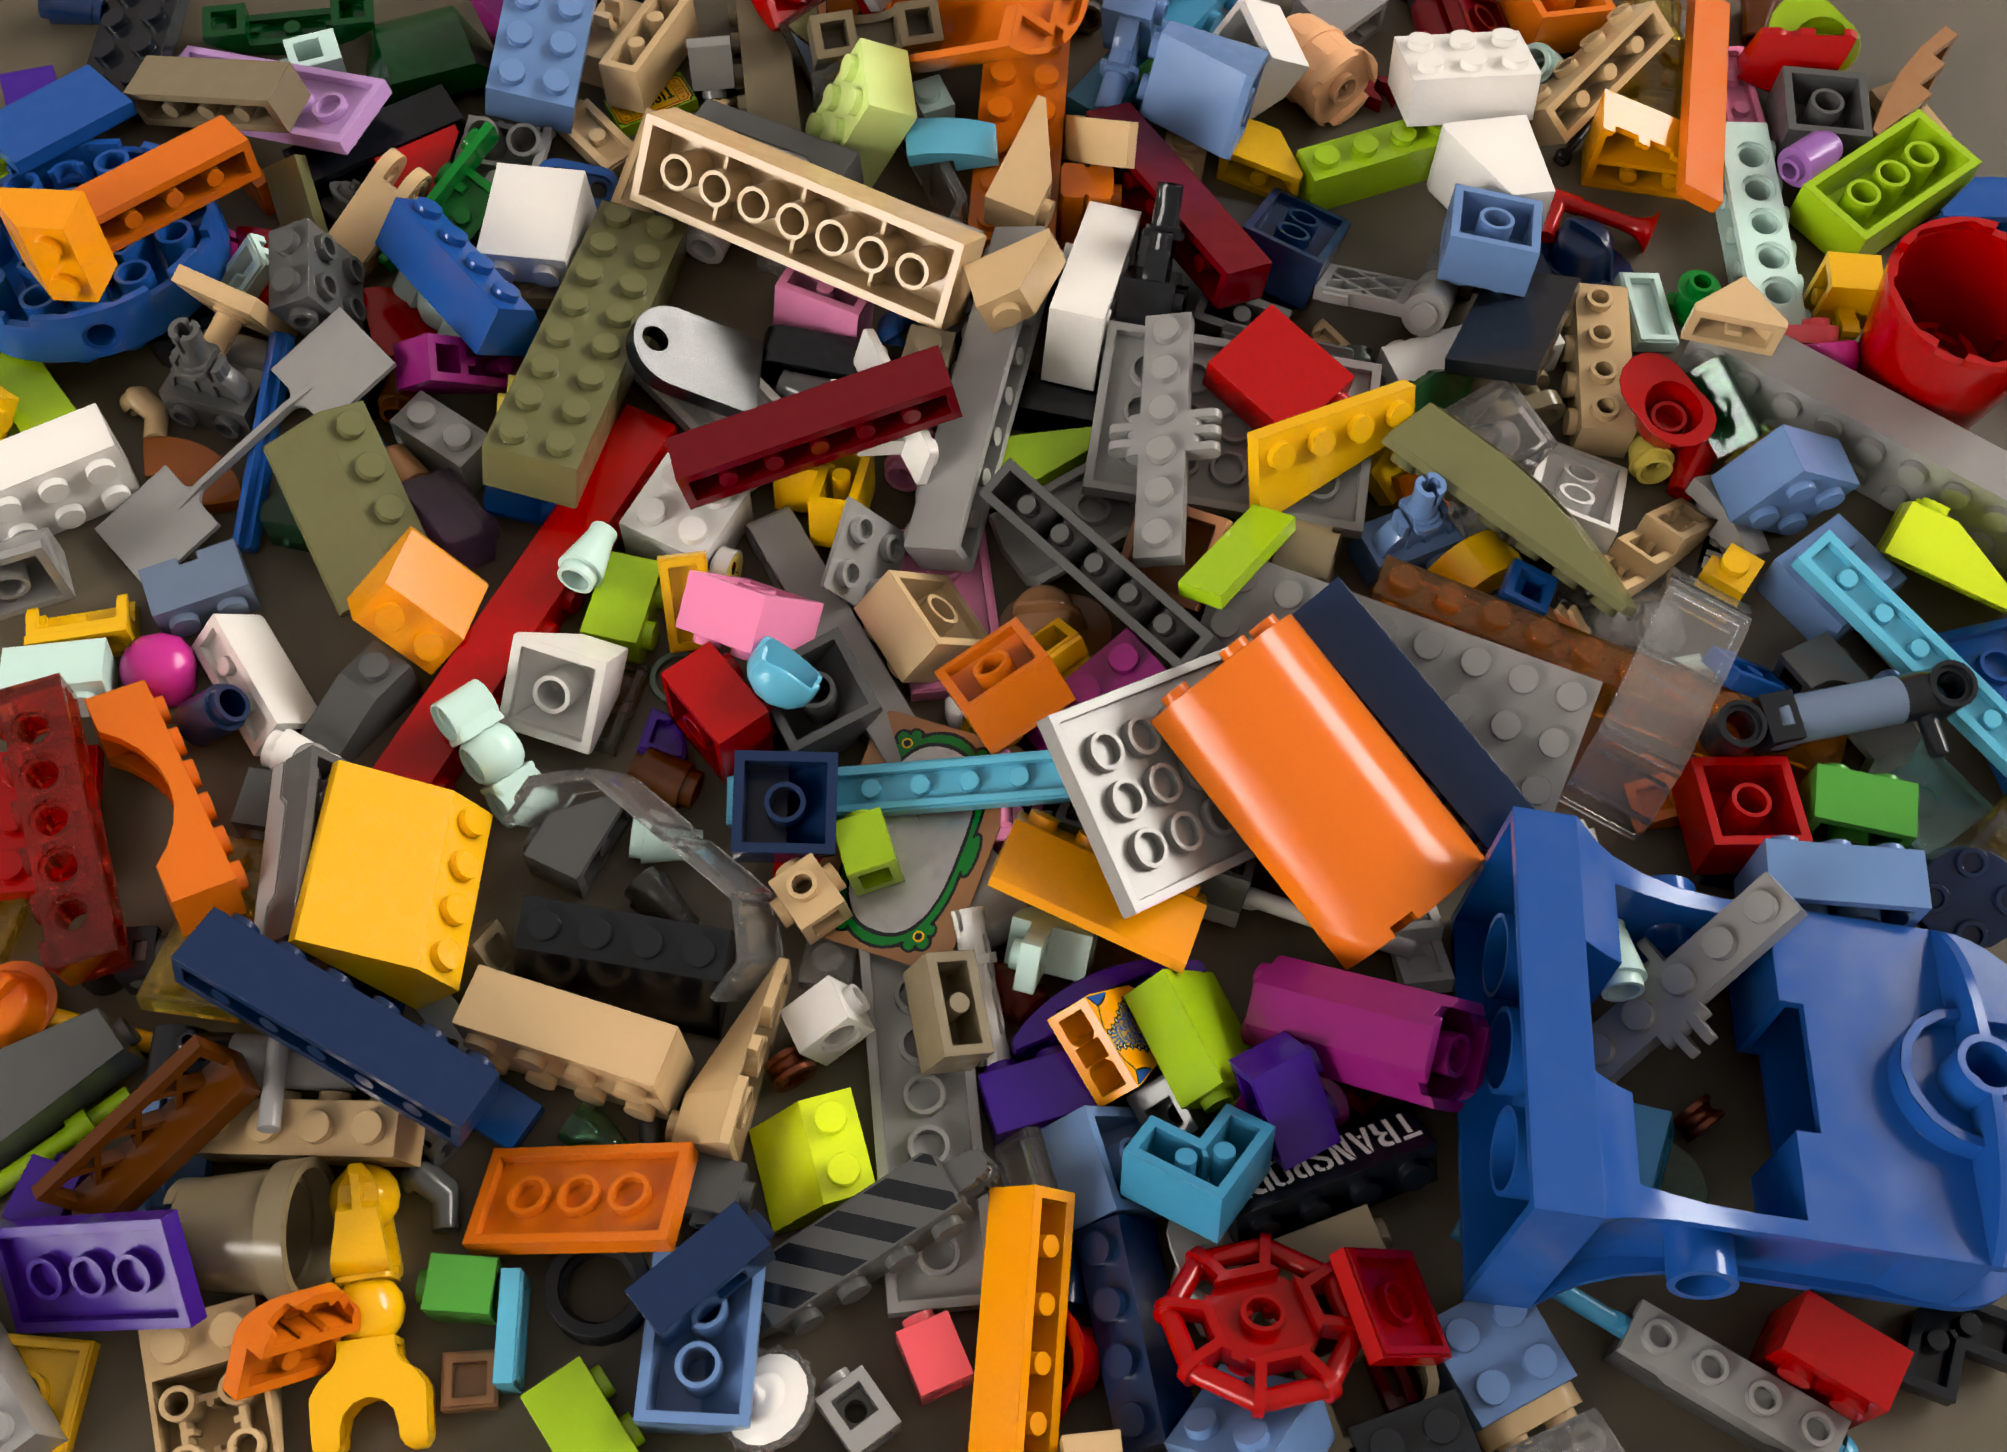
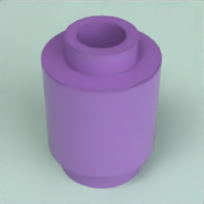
(1809, 157)

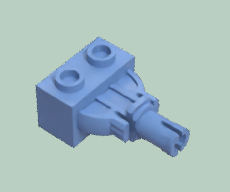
(1128, 33)
(1414, 533)

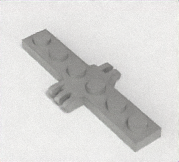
(1165, 440)
(1692, 977)

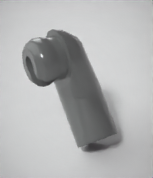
(438, 1189)

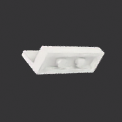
(248, 655)

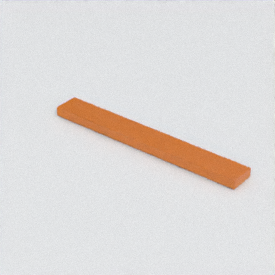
(1704, 104)

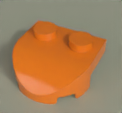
(289, 1340)

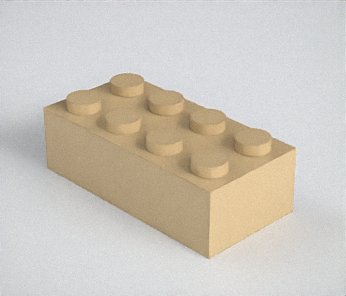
(575, 1043)

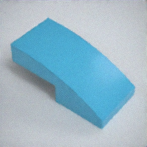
(960, 140)

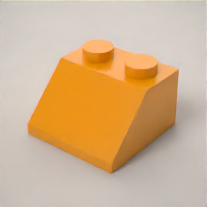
(59, 241)
(418, 600)

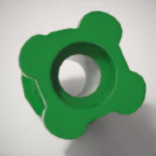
(1691, 288)

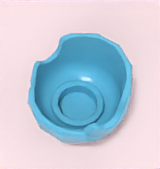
(781, 675)

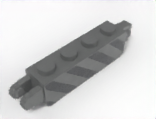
(869, 1237)

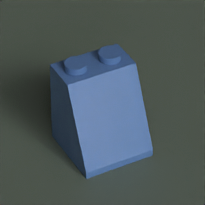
(1201, 86)

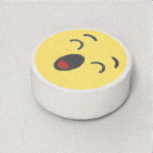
(727, 562)

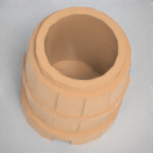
(1337, 72)

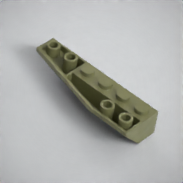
(1507, 501)

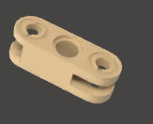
(367, 210)

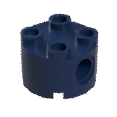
(1967, 894)

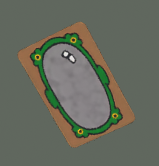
(938, 857)

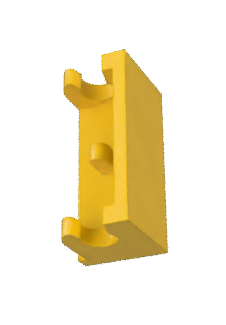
(117, 624)

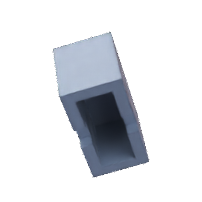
(189, 593)

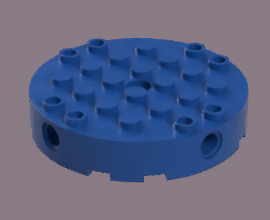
(140, 293)

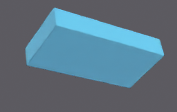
(512, 1331)

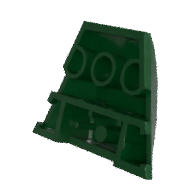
(427, 52)

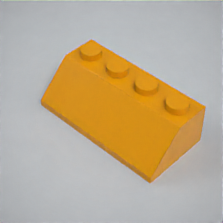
(1065, 880)

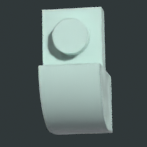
(1049, 946)

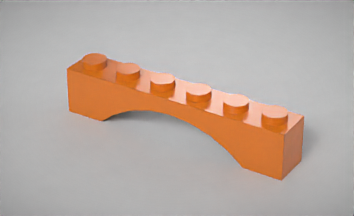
(195, 860)

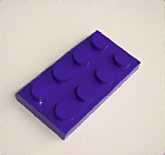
(99, 1272)

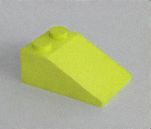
(1942, 551)

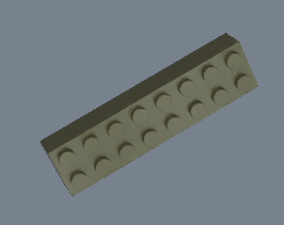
(578, 361)

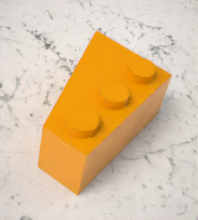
(1631, 148)

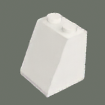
(1491, 156)
(535, 221)

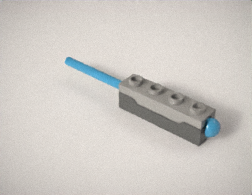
(1710, 1379)

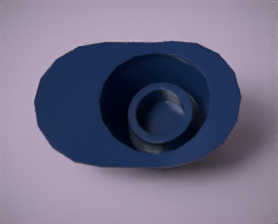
(1585, 251)

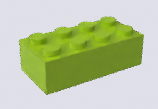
(1883, 187)

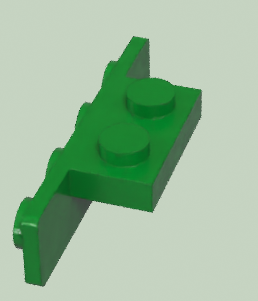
(460, 188)

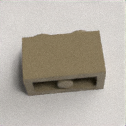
(948, 1012)

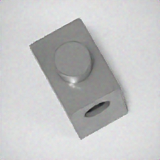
(1354, 18)

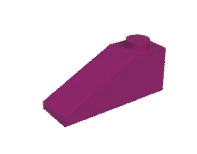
(450, 366)

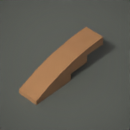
(1914, 81)

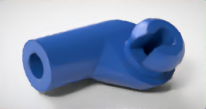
(891, 326)

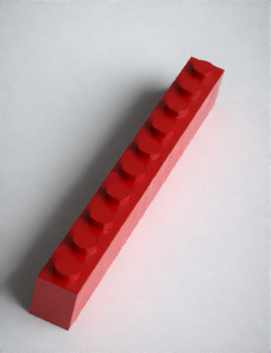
(529, 595)

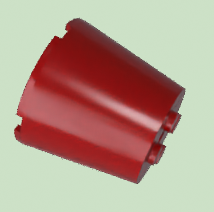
(1942, 319)

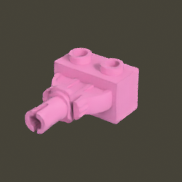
(819, 307)

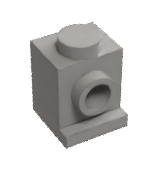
(851, 1388)

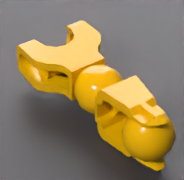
(372, 1361)

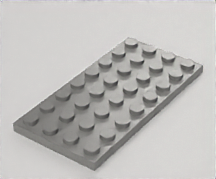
(1512, 703)

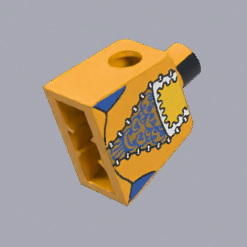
(1104, 1044)

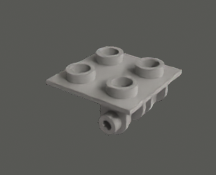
(861, 553)

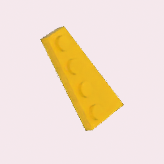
(1319, 445)

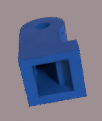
(1527, 587)

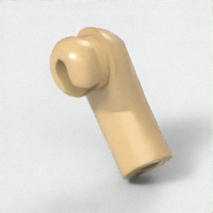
(148, 406)

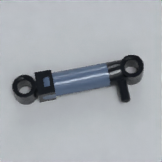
(1784, 719)

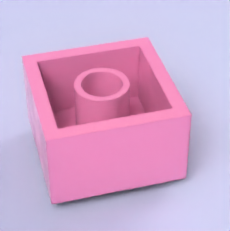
(743, 612)

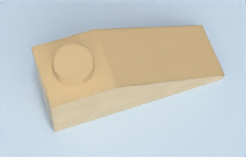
(1024, 181)

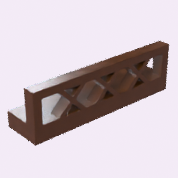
(159, 1139)

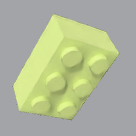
(868, 105)

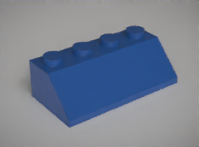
(457, 279)

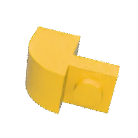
(1477, 561)

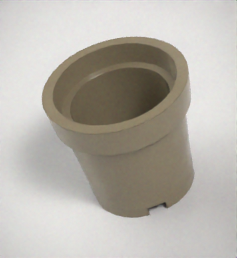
(258, 1227)

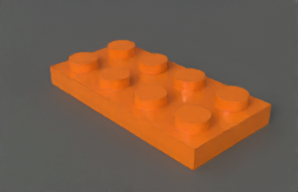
(582, 1199)

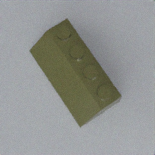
(342, 494)

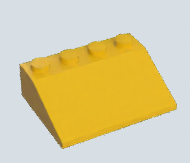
(392, 882)

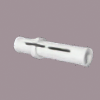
(972, 934)

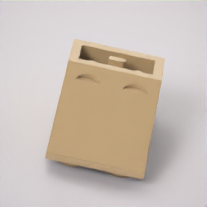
(186, 1383)

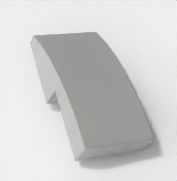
(1724, 532)

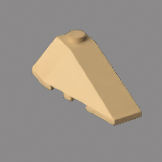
(727, 1089)

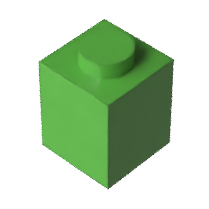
(460, 1289)

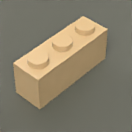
(647, 53)

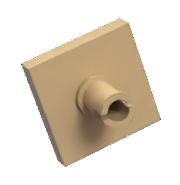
(231, 309)

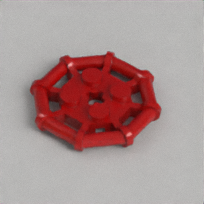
(1255, 1348)

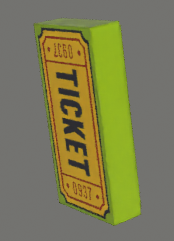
(674, 94)

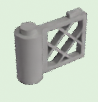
(1419, 303)

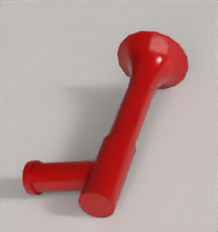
(1638, 227)

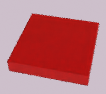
(1390, 1307)

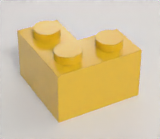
(824, 493)

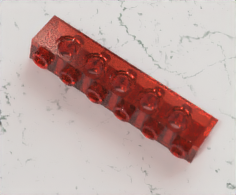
(102, 941)

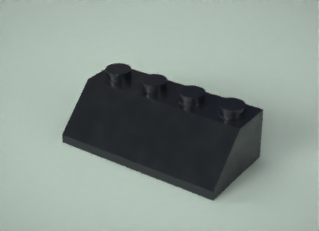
(627, 960)

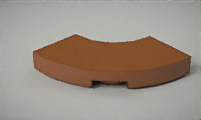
(189, 463)

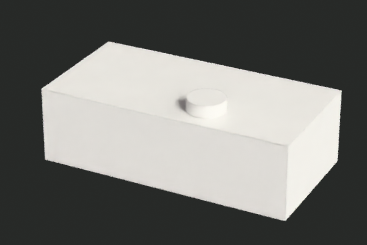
(1088, 294)

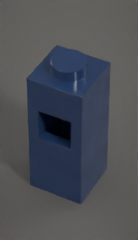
(703, 1272)

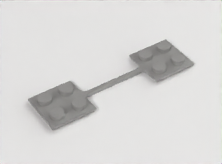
(322, 372)

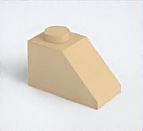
(1015, 279)

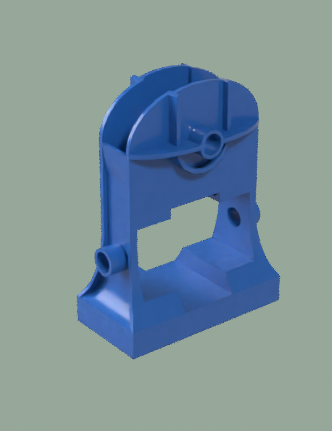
(1874, 1079)

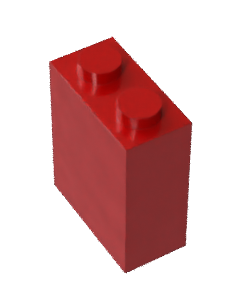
(1275, 372)

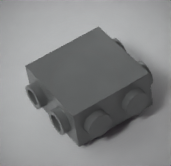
(312, 277)

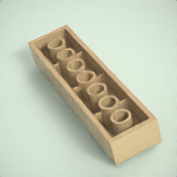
(806, 217)

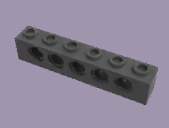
(1098, 566)

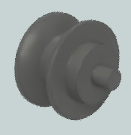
(342, 194)

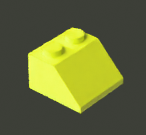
(811, 1159)

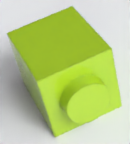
(868, 851)

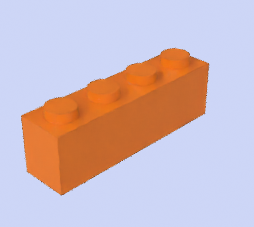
(170, 181)

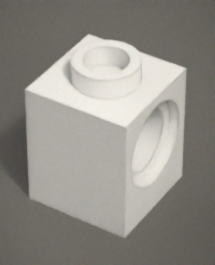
(828, 1020)

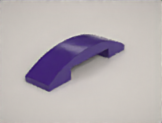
(1037, 1033)

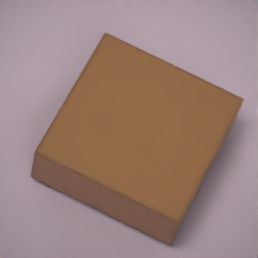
(468, 1382)

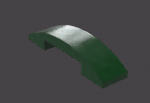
(237, 31)

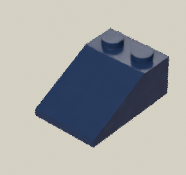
(1298, 241)

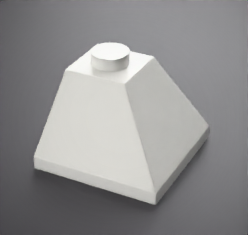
(562, 687)

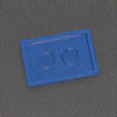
(60, 118)

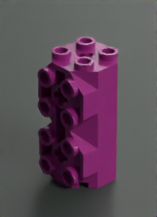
(1374, 1031)

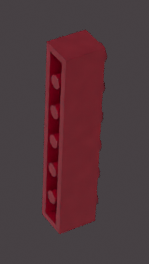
(1215, 247)
(813, 427)

